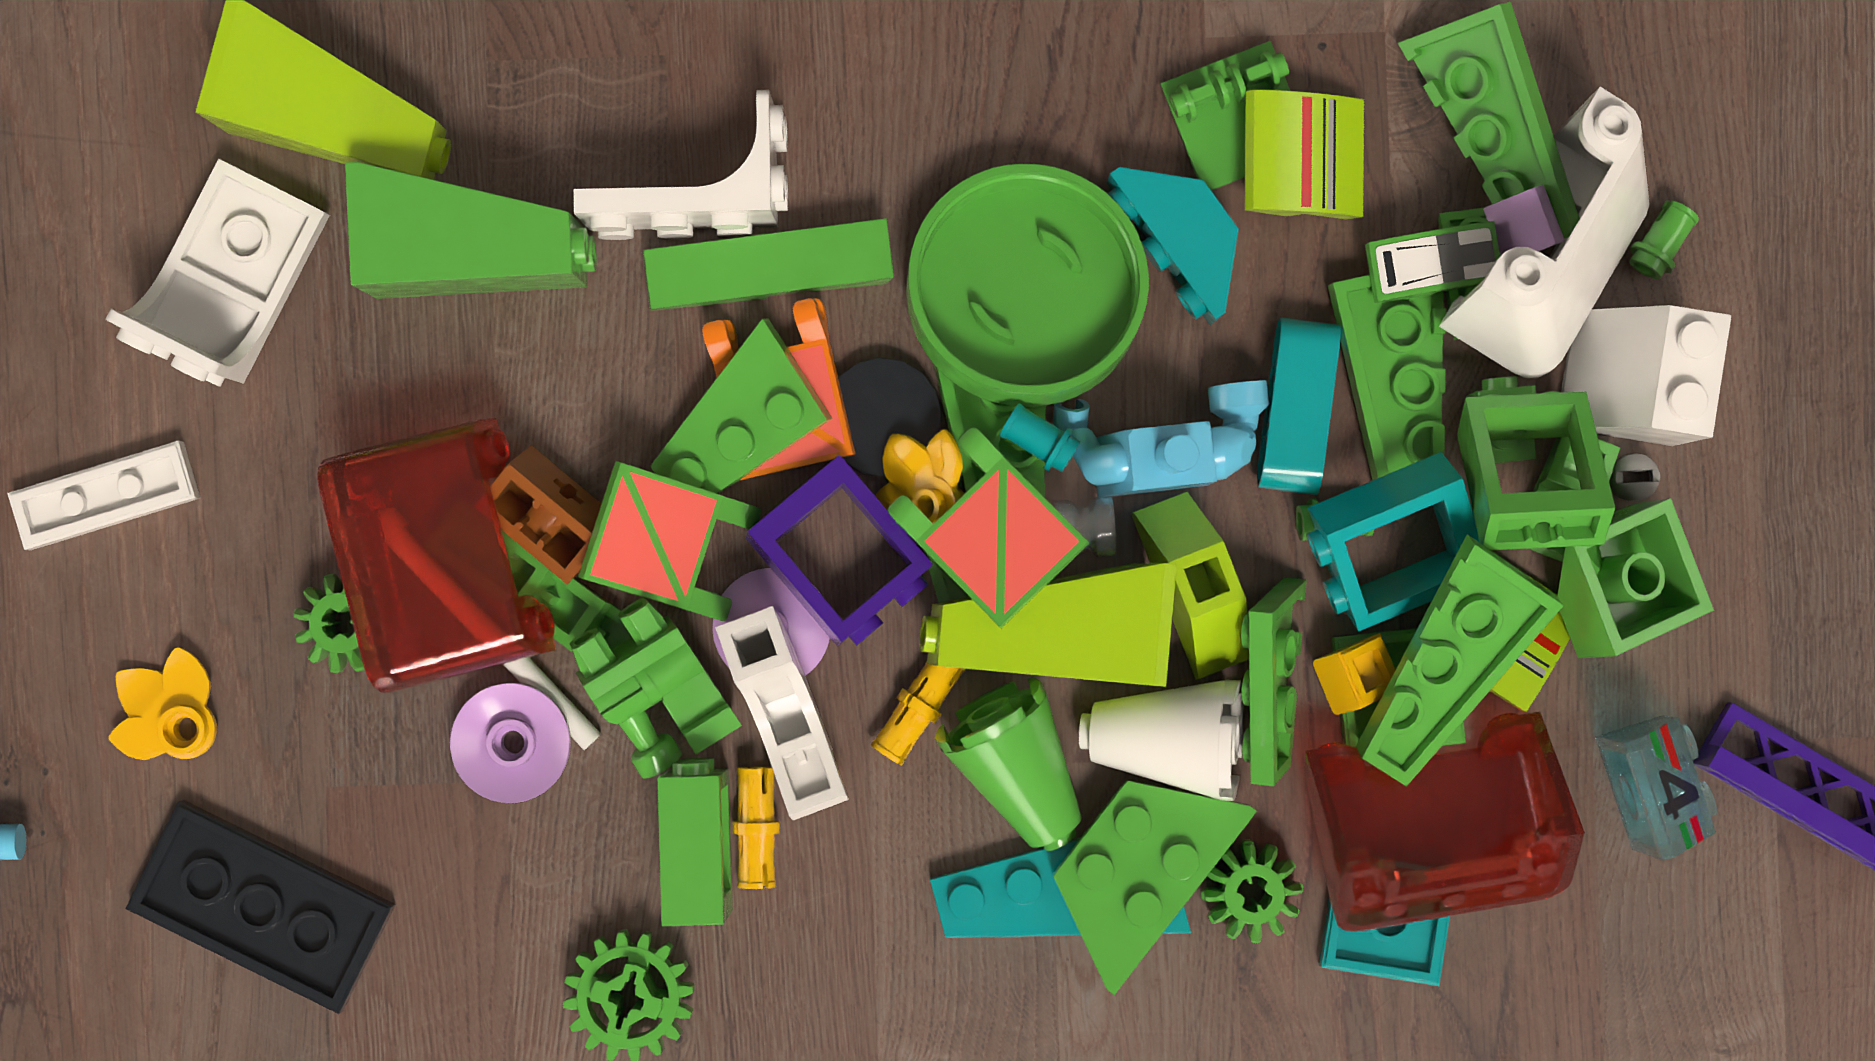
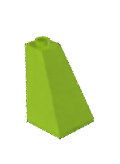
(300, 98)
(1077, 627)

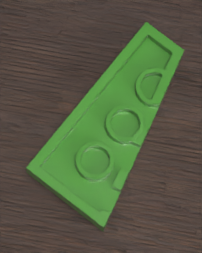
(1493, 102)
(1461, 649)

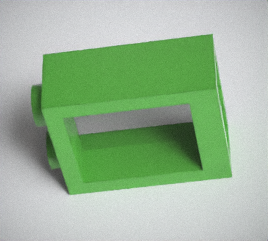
(1514, 518)
(695, 844)

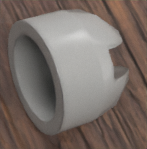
(1636, 490)

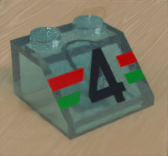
(1658, 786)

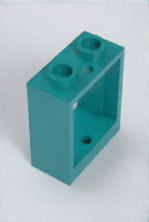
(1375, 505)

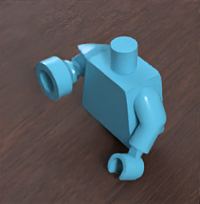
(1169, 454)

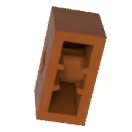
(545, 512)

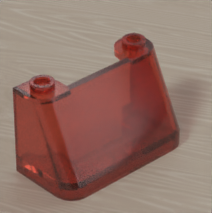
(429, 557)
(1458, 840)

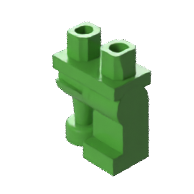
(648, 670)

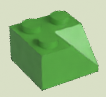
(1632, 584)

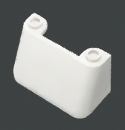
(1537, 303)

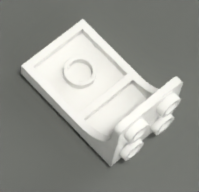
(731, 206)
(224, 278)

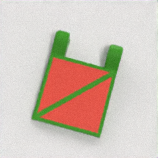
(656, 538)
(998, 538)

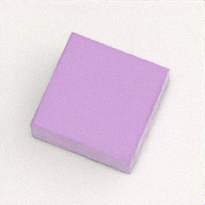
(1525, 221)

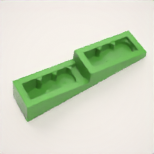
(768, 265)

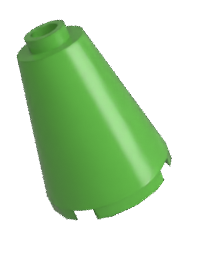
(1016, 762)

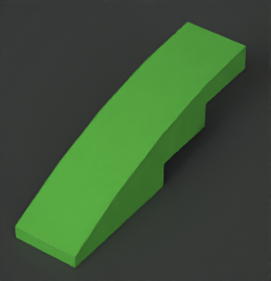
(573, 606)

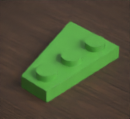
(744, 417)
(1271, 660)

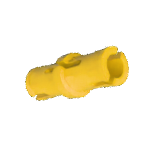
(915, 711)
(756, 827)

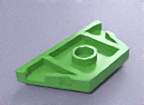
(1142, 868)

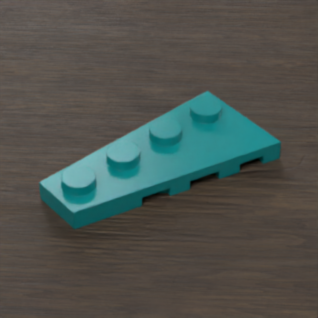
(1012, 898)

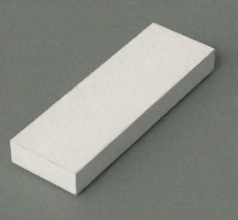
(104, 495)

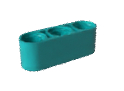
(1298, 406)

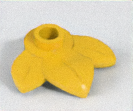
(922, 473)
(159, 704)

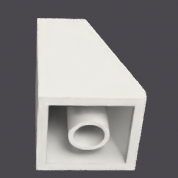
(1650, 371)

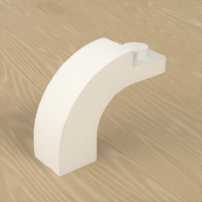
(784, 711)

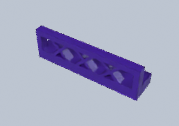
(1781, 798)

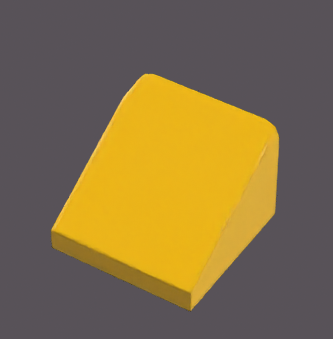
(1355, 674)

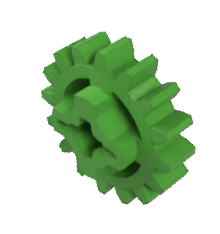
(602, 988)

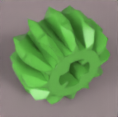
(322, 627)
(1269, 880)

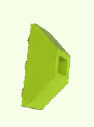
(1207, 590)

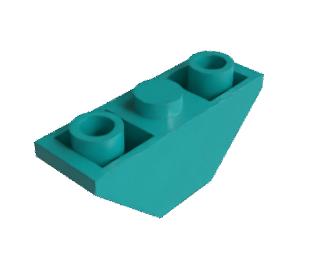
(1183, 232)

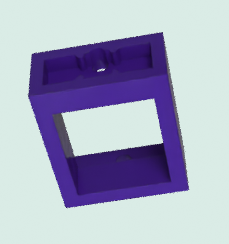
(798, 507)

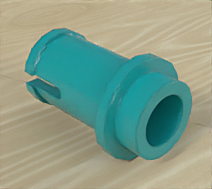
(1040, 438)

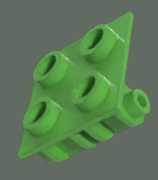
(1212, 109)

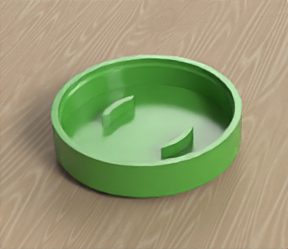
(1026, 285)

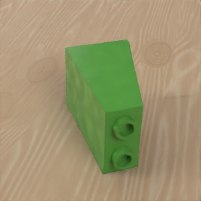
(451, 240)

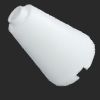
(1172, 736)

